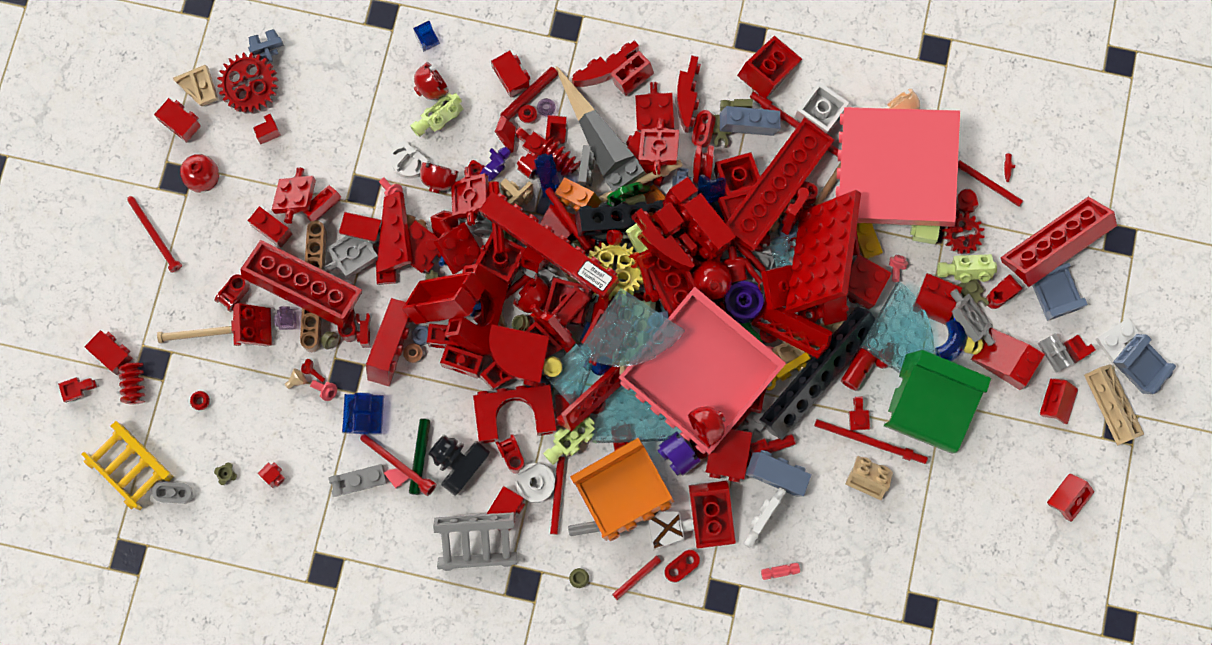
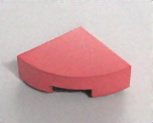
(396, 477)

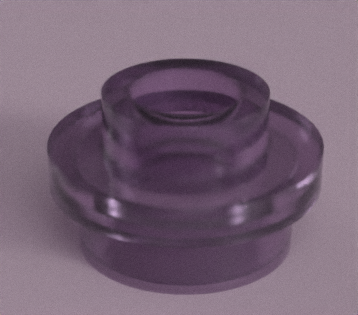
(545, 112)

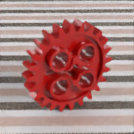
(242, 67)

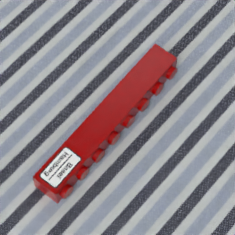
(549, 246)

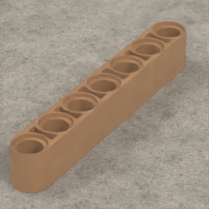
(313, 258)

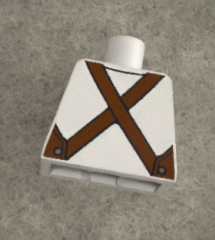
(668, 529)

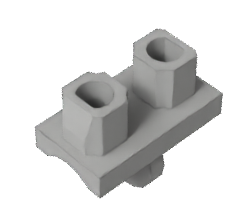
(1055, 353)

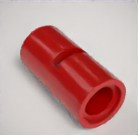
(858, 368)

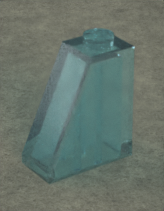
(573, 375)

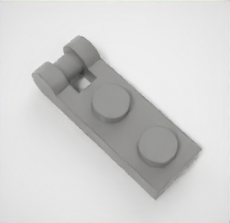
(358, 480)

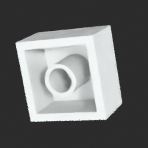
(822, 108)

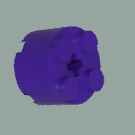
(743, 291)
(679, 454)

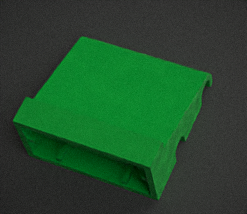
(935, 400)

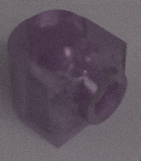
(285, 318)

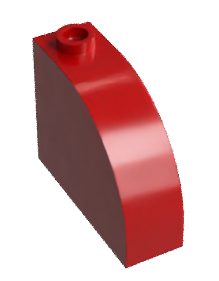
(518, 353)

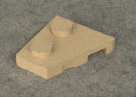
(198, 85)

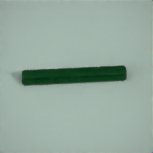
(419, 455)

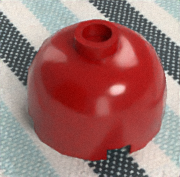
(429, 83)
(199, 173)
(437, 177)
(712, 279)
(533, 292)
(708, 424)

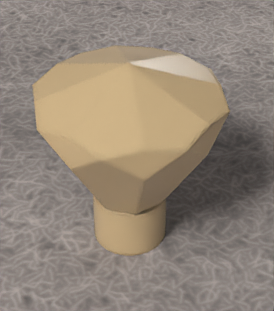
(296, 378)

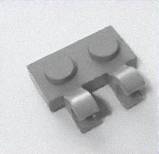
(586, 161)

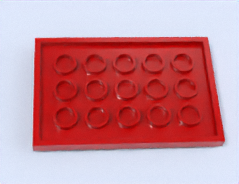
(823, 252)

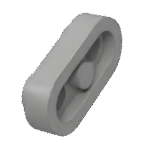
(173, 492)

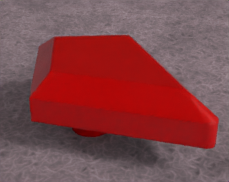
(506, 133)

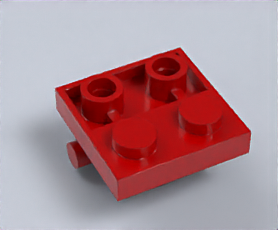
(251, 325)

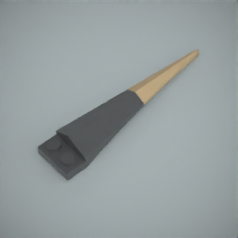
(612, 156)

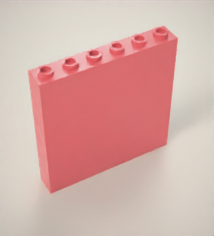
(900, 164)
(709, 366)

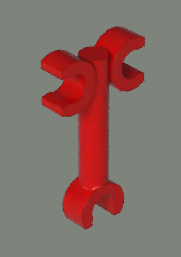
(643, 263)

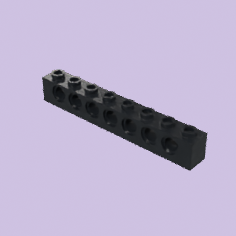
(588, 227)
(818, 374)

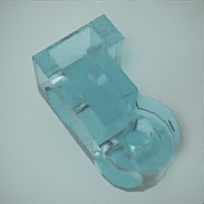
(780, 252)

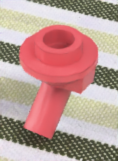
(390, 189)
(897, 262)
(328, 390)

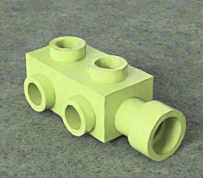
(440, 114)
(969, 268)
(574, 437)

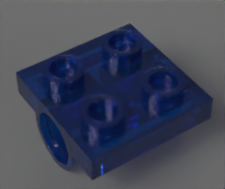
(363, 414)

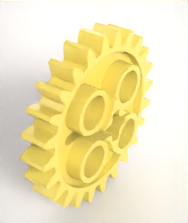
(632, 276)

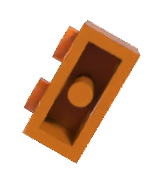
(576, 196)

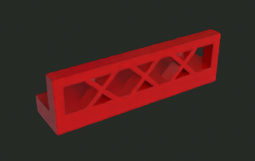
(796, 327)
(590, 399)

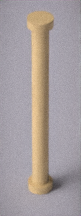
(161, 337)

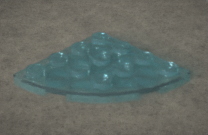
(899, 329)
(629, 333)
(627, 419)

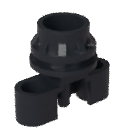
(463, 466)

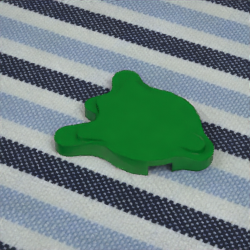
(627, 191)

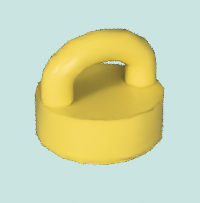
(970, 345)
(552, 366)

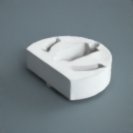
(397, 159)

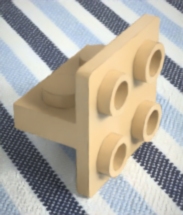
(520, 197)
(869, 477)

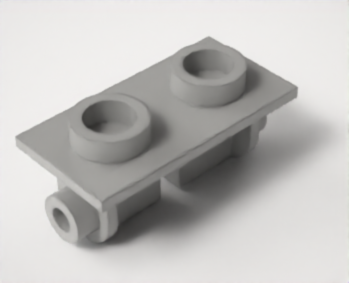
(546, 274)

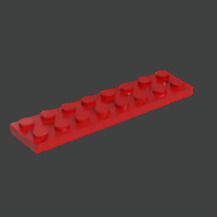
(778, 184)

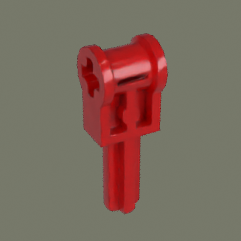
(771, 446)

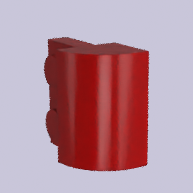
(936, 298)

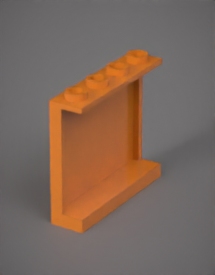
(622, 489)

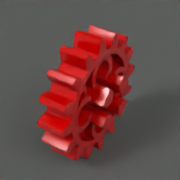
(972, 240)

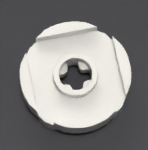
(534, 494)

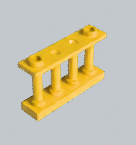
(146, 460)

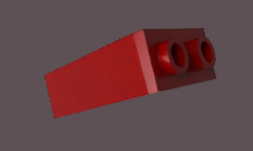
(552, 218)

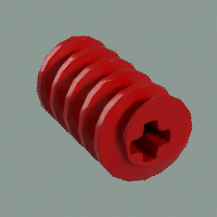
(562, 161)
(130, 383)

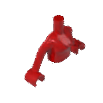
(738, 266)

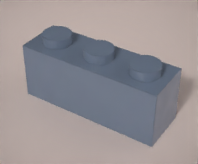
(749, 120)
(778, 473)

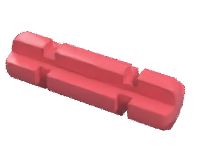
(780, 571)

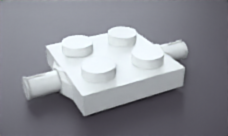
(766, 510)

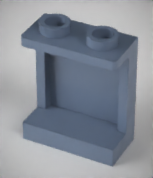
(1058, 293)
(1143, 365)

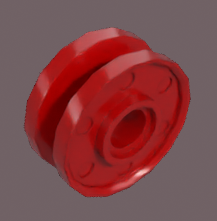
(703, 162)

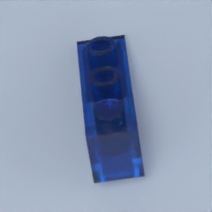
(546, 173)

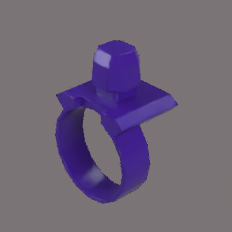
(497, 165)

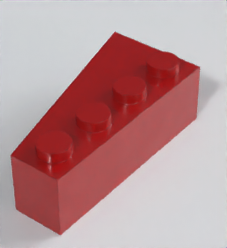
(388, 344)
(495, 377)

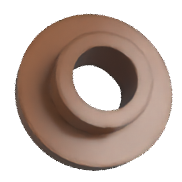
(412, 359)

